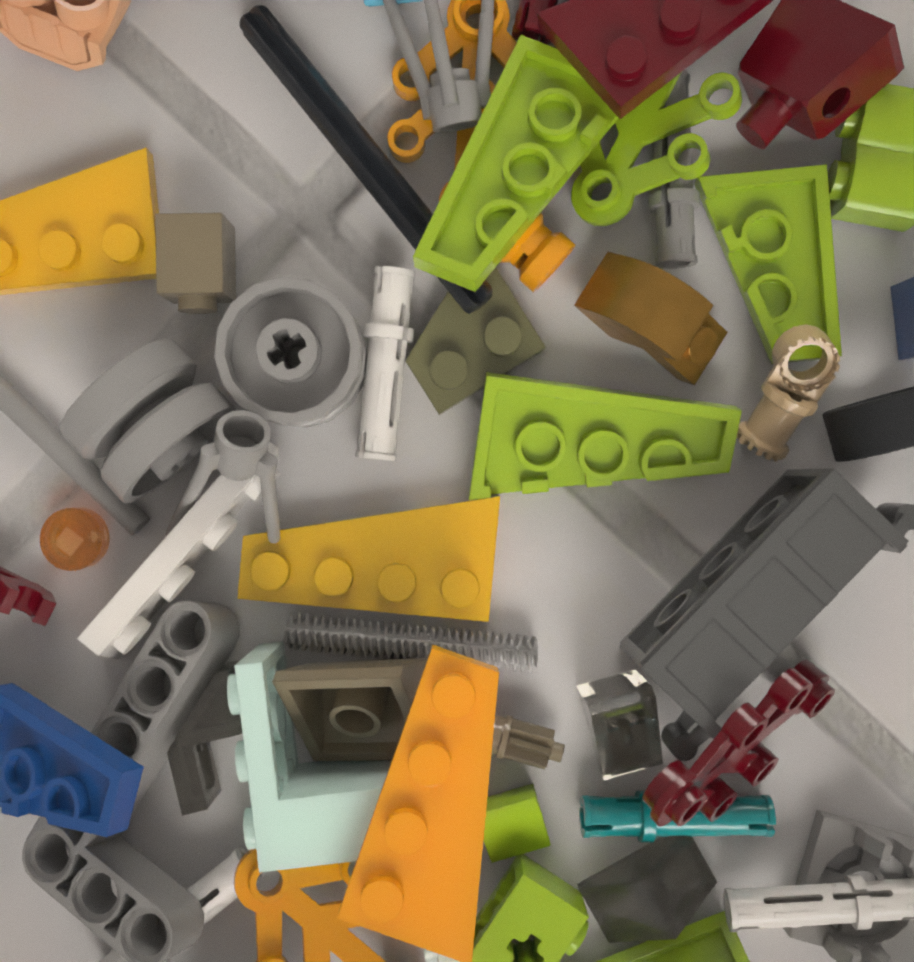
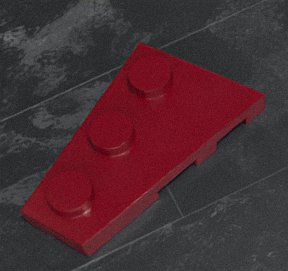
(639, 45)

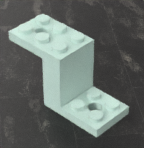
(297, 810)

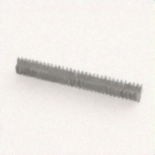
(408, 642)

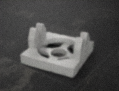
(826, 840)

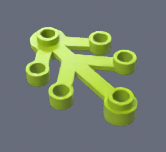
(640, 128)

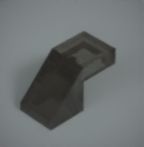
(191, 751)

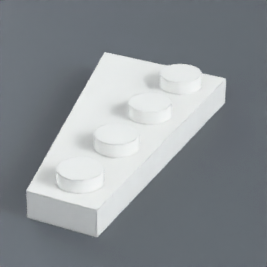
(170, 566)

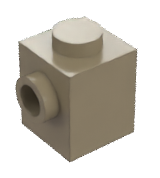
(195, 260)

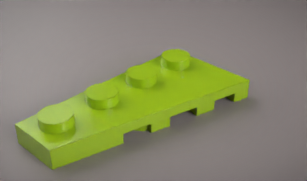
(575, 434)

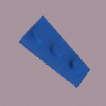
(61, 769)

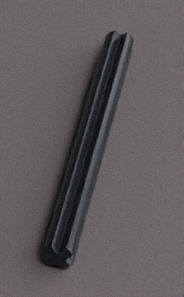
(347, 137)

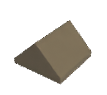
(350, 705)

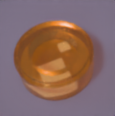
(74, 538)

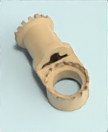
(788, 393)

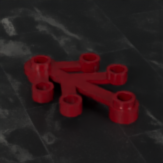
(682, 792)

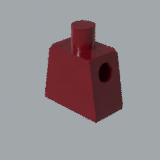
(814, 68)

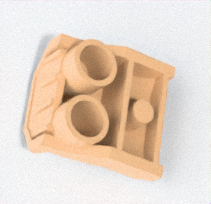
(63, 30)

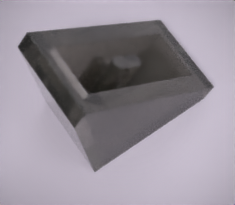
(622, 723)
(650, 891)

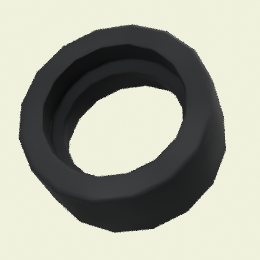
(872, 426)

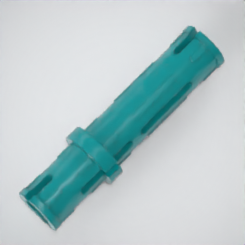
(631, 818)

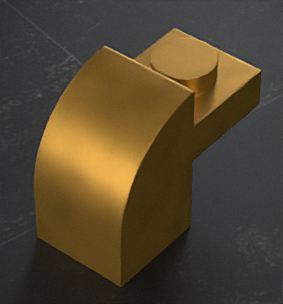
(653, 313)

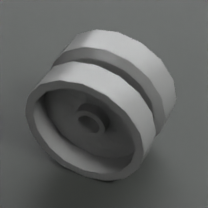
(263, 329)
(145, 419)

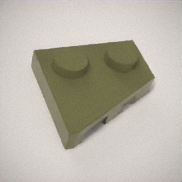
(462, 346)

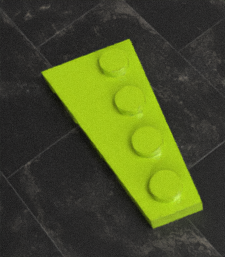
(517, 159)

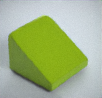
(514, 824)

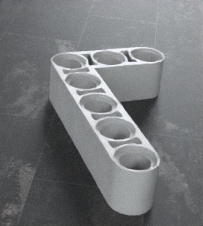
(143, 889)

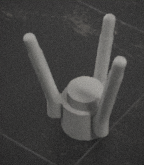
(453, 99)
(239, 454)

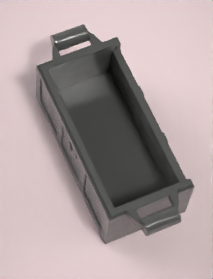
(758, 594)

